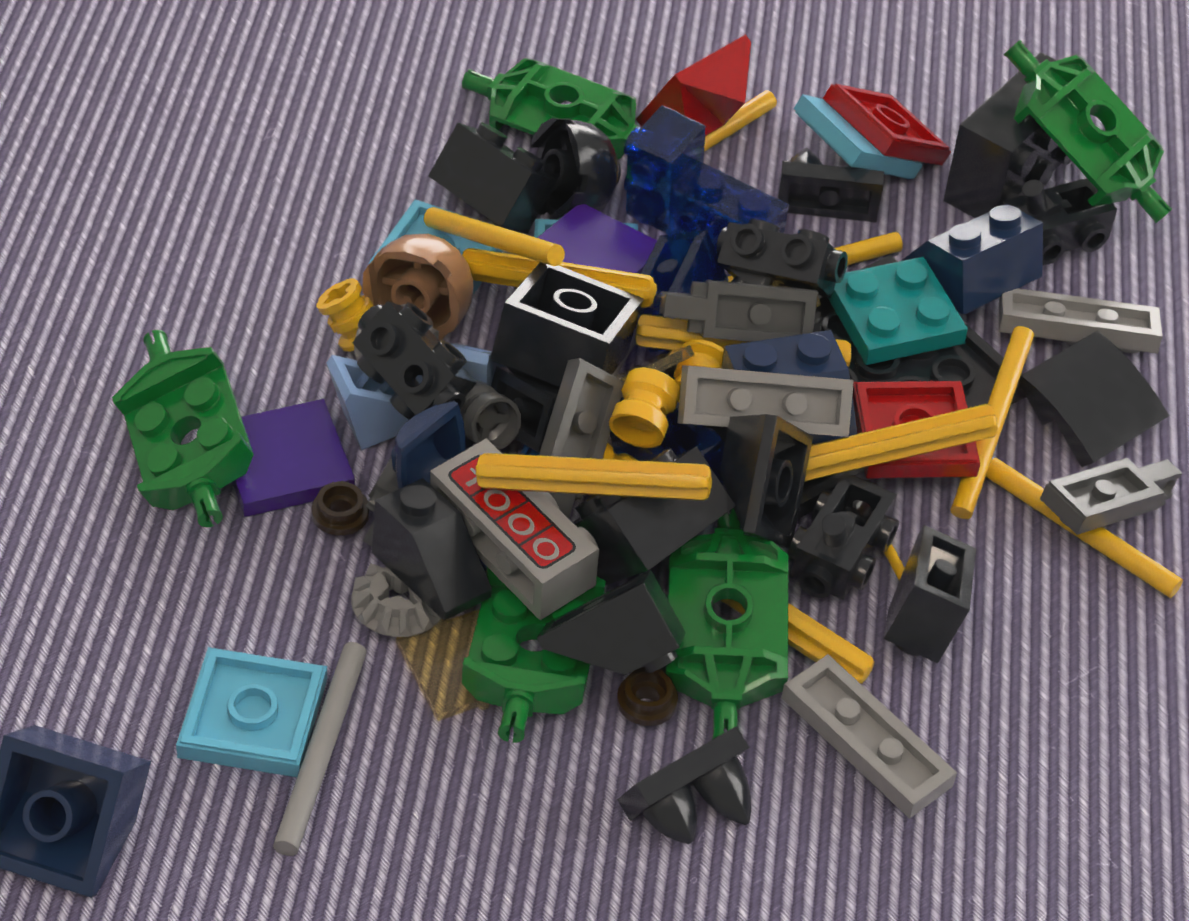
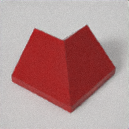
(707, 89)

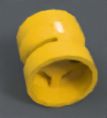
(643, 412)

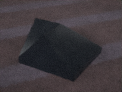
(765, 474)

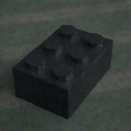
(998, 154)

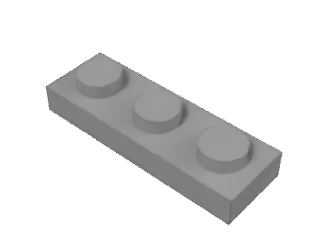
(1072, 318)
(808, 402)
(869, 736)

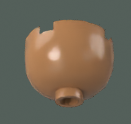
(424, 273)

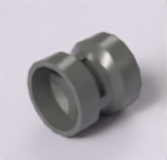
(490, 416)

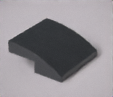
(1092, 397)

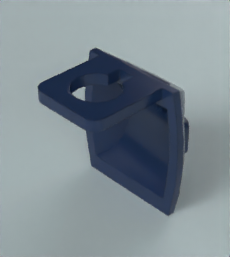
(427, 442)

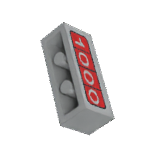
(520, 535)

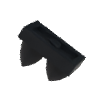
(829, 190)
(714, 773)

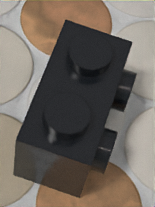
(492, 177)

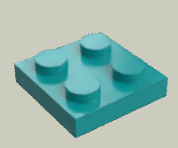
(897, 311)

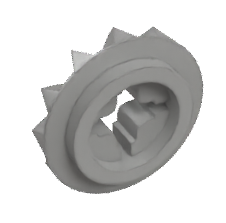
(389, 615)

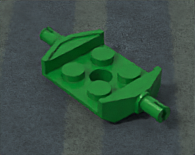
(534, 94)
(1114, 160)
(167, 402)
(724, 659)
(517, 678)

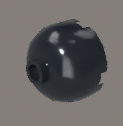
(580, 162)

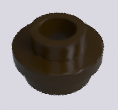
(340, 509)
(652, 686)

